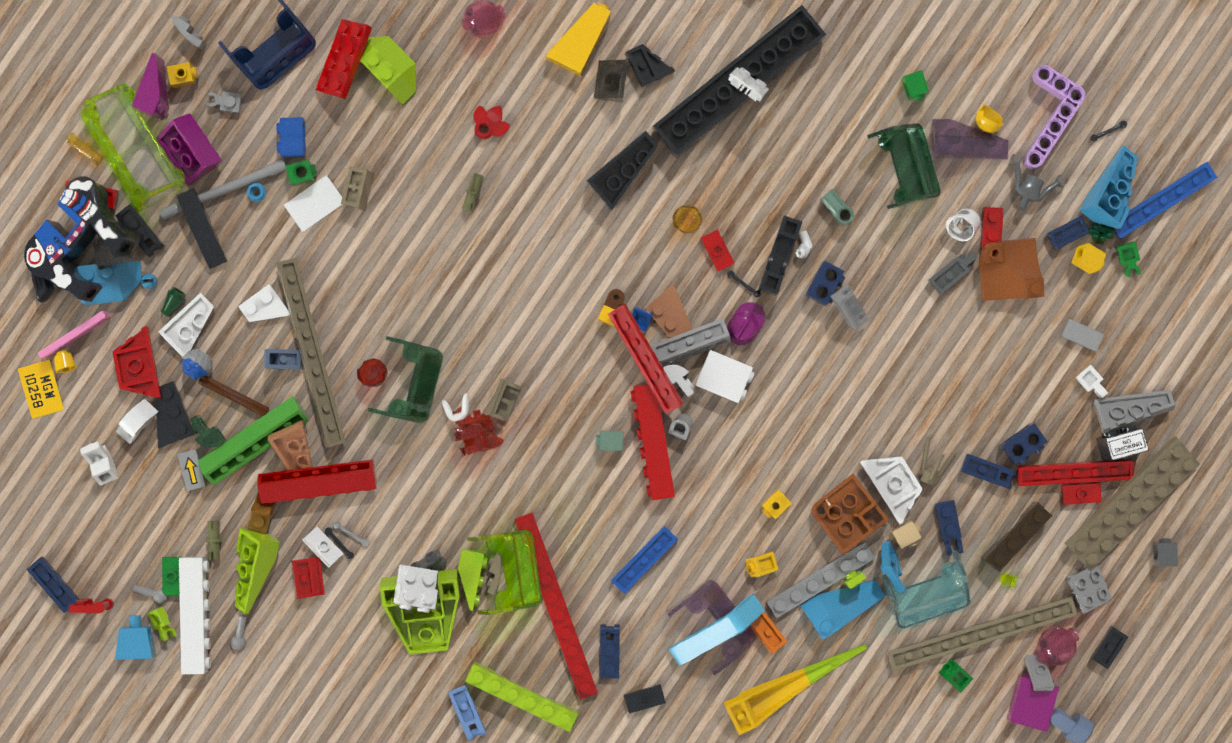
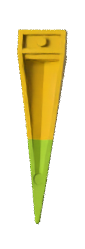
(761, 701)

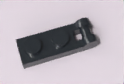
(133, 221)

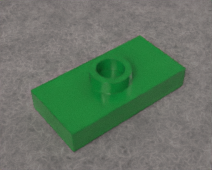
(170, 576)

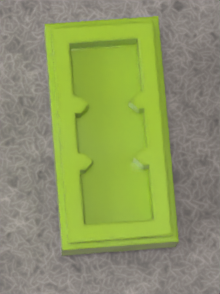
(853, 579)

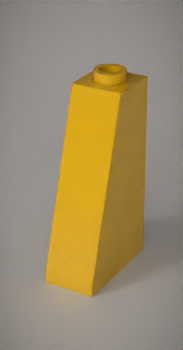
(580, 40)

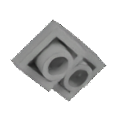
(185, 28)

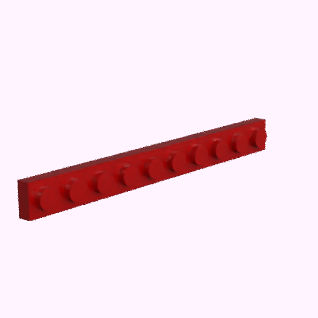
(559, 612)

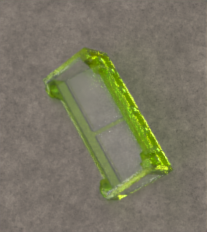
(130, 147)

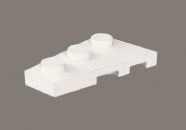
(186, 326)

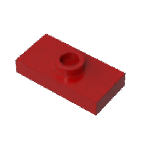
(717, 250)
(1081, 493)

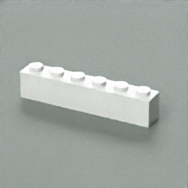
(194, 615)

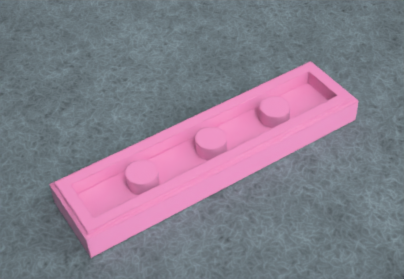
(74, 335)

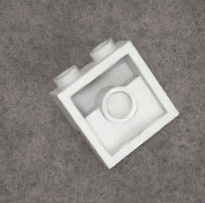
(416, 588)

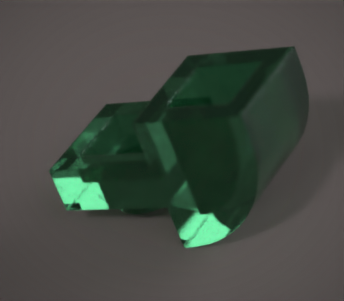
(208, 437)

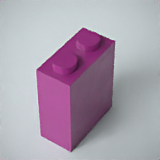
(1030, 706)

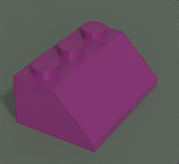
(188, 148)

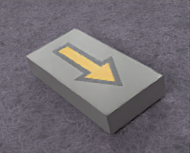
(191, 470)

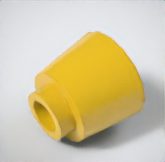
(64, 362)

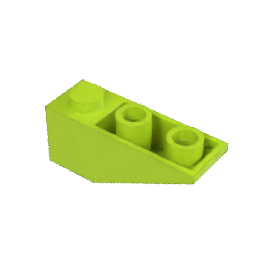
(470, 571)

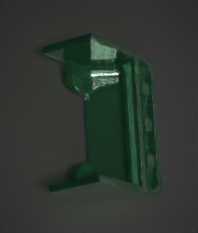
(911, 162)
(422, 386)

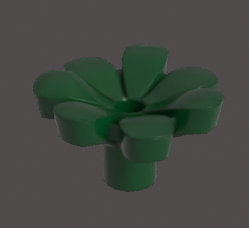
(1101, 233)

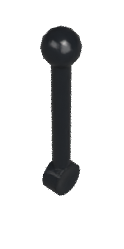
(1122, 124)
(731, 274)
(328, 531)

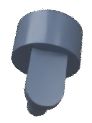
(1075, 728)

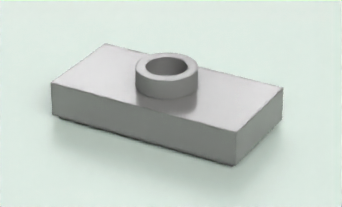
(1039, 673)

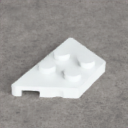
(894, 483)

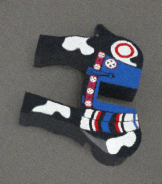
(53, 249)

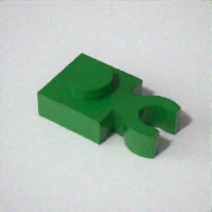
(1128, 255)

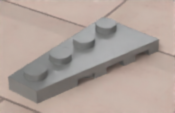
(1130, 409)

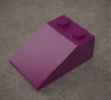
(152, 91)

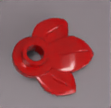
(491, 120)

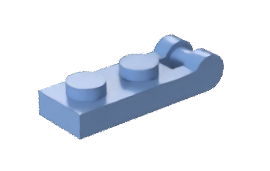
(467, 711)

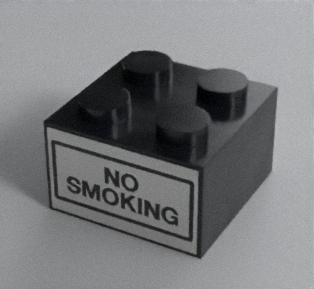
(1122, 444)

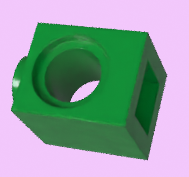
(915, 86)
(293, 169)

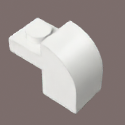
(676, 375)
(136, 420)
(100, 462)

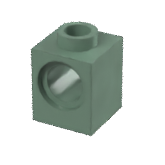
(610, 440)

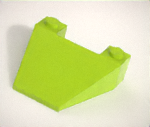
(421, 630)

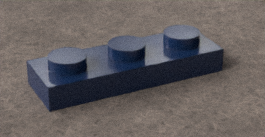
(52, 584)

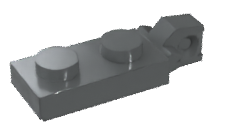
(952, 272)

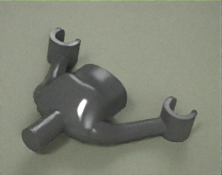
(1031, 186)

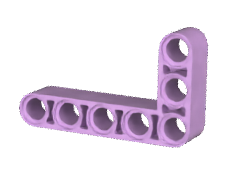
(1056, 117)

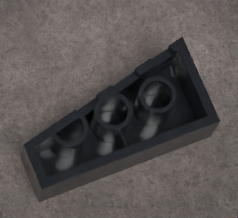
(618, 173)

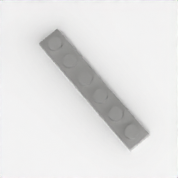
(820, 580)

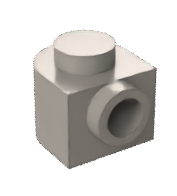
(681, 426)

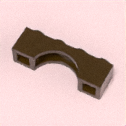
(1007, 547)

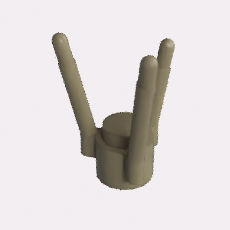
(931, 475)

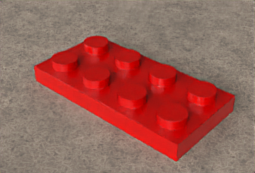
(343, 58)

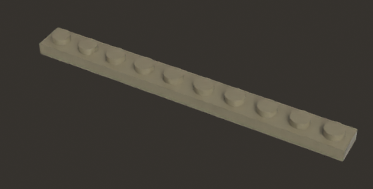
(310, 352)
(982, 633)

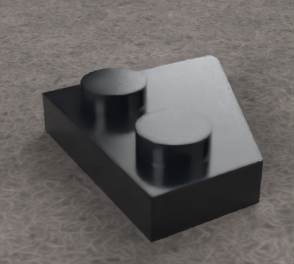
(646, 65)

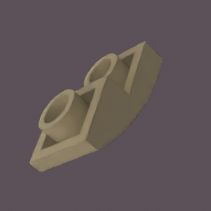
(495, 565)

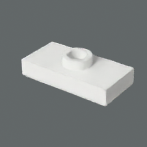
(322, 546)

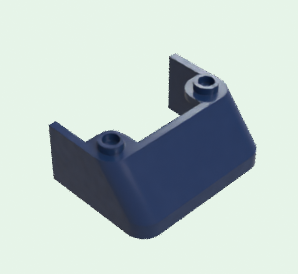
(275, 54)

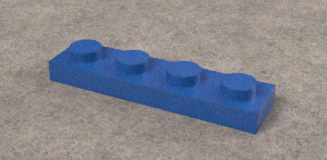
(644, 559)

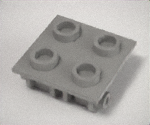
(1089, 589)

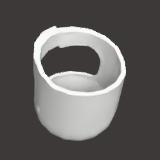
(970, 217)

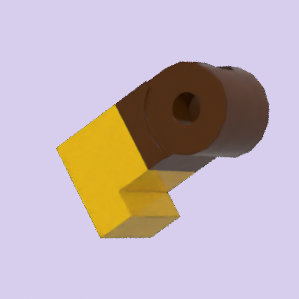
(613, 301)

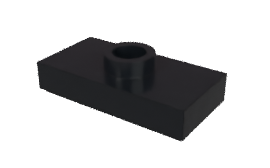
(644, 698)

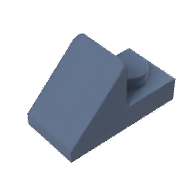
(282, 359)

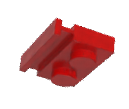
(308, 577)

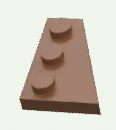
(292, 446)

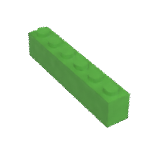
(250, 441)

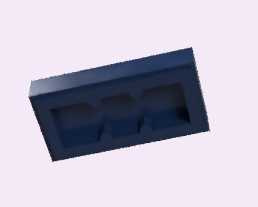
(1068, 233)

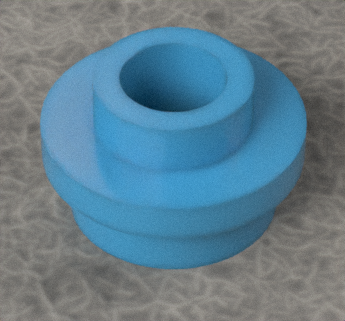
(250, 192)

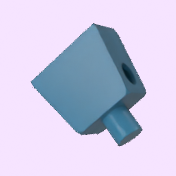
(135, 641)

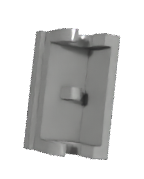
(849, 307)

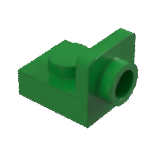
(955, 675)

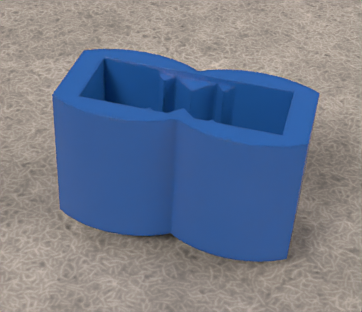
(292, 137)

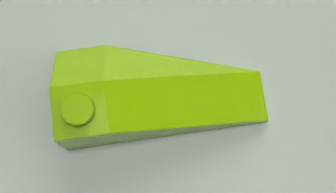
(256, 558)

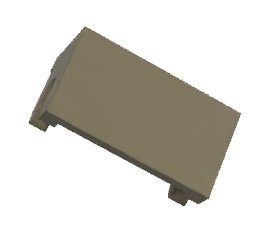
(357, 188)
(503, 400)

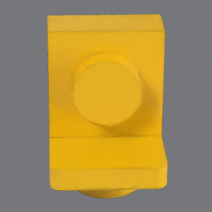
(761, 564)

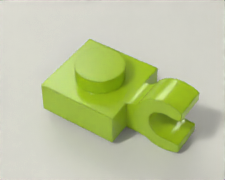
(160, 622)

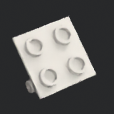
(742, 76)

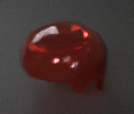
(372, 373)

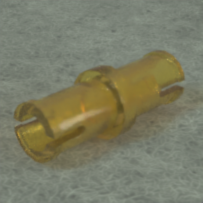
(84, 149)

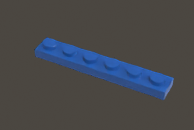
(1166, 198)

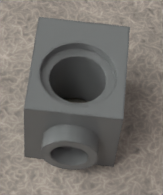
(1165, 552)

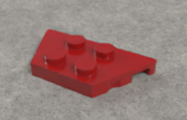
(137, 366)

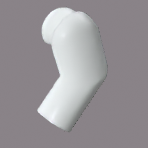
(805, 246)

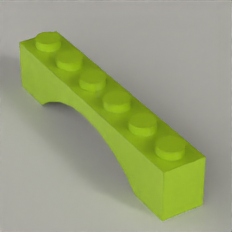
(515, 694)

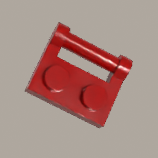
(87, 605)

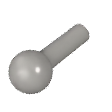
(157, 594)
(238, 641)

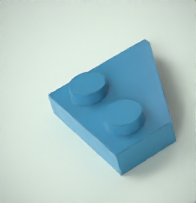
(891, 566)

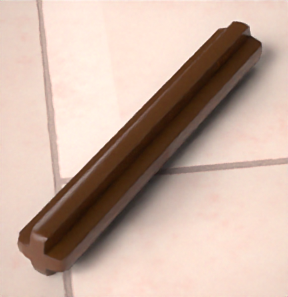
(233, 395)

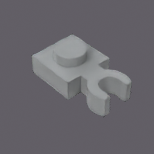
(228, 101)

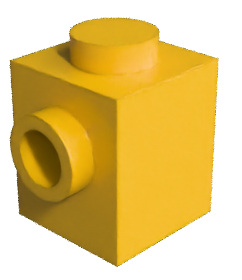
(182, 75)
(1088, 258)
(775, 504)

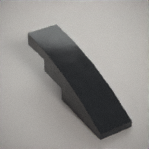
(201, 228)

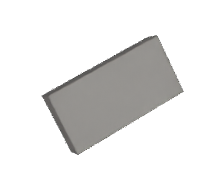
(1082, 335)

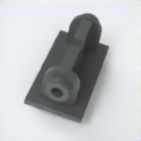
(432, 560)

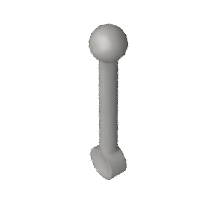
(364, 542)

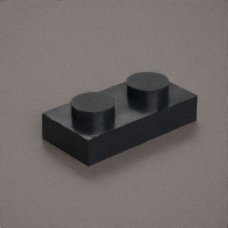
(1109, 647)

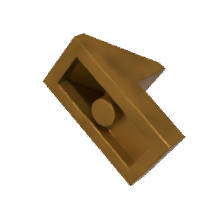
(261, 515)

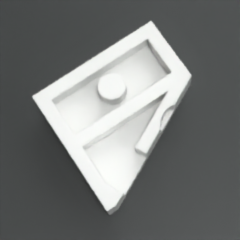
(264, 306)

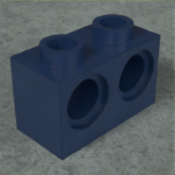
(821, 281)
(1021, 439)

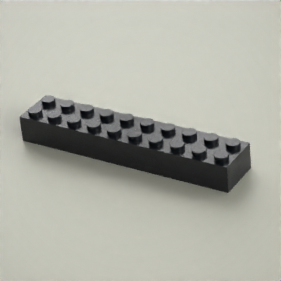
(719, 98)

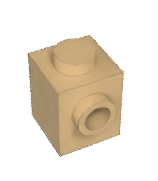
(906, 534)

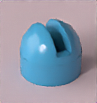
(150, 285)

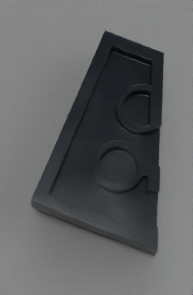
(172, 417)

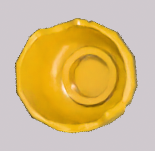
(988, 119)

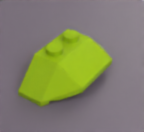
(390, 67)

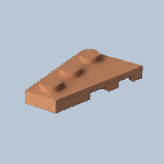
(669, 313)

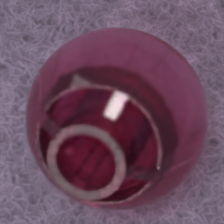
(482, 18)
(1057, 645)

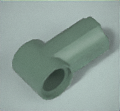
(836, 206)

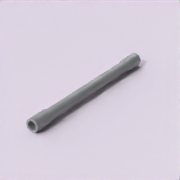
(270, 170)

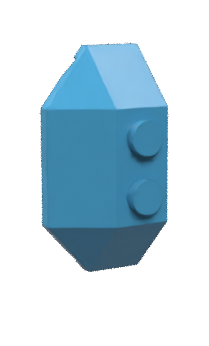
(116, 281)

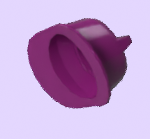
(746, 323)

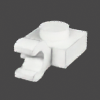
(1091, 379)

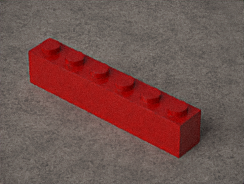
(654, 443)
(317, 481)

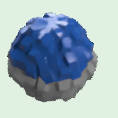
(196, 364)

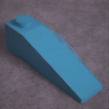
(1110, 195)
(838, 607)

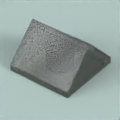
(611, 80)

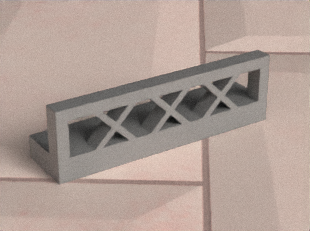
(691, 343)

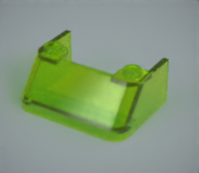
(519, 569)

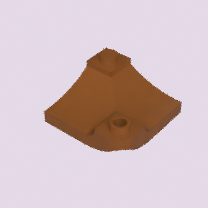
(1010, 271)
(849, 514)

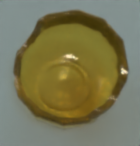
(687, 218)

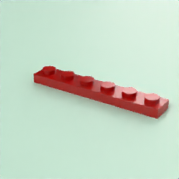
(645, 358)
(1075, 472)

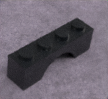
(779, 255)

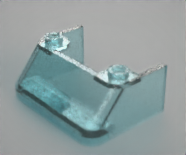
(931, 597)

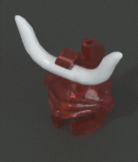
(475, 431)

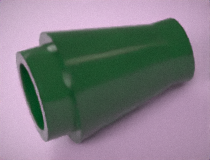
(172, 301)

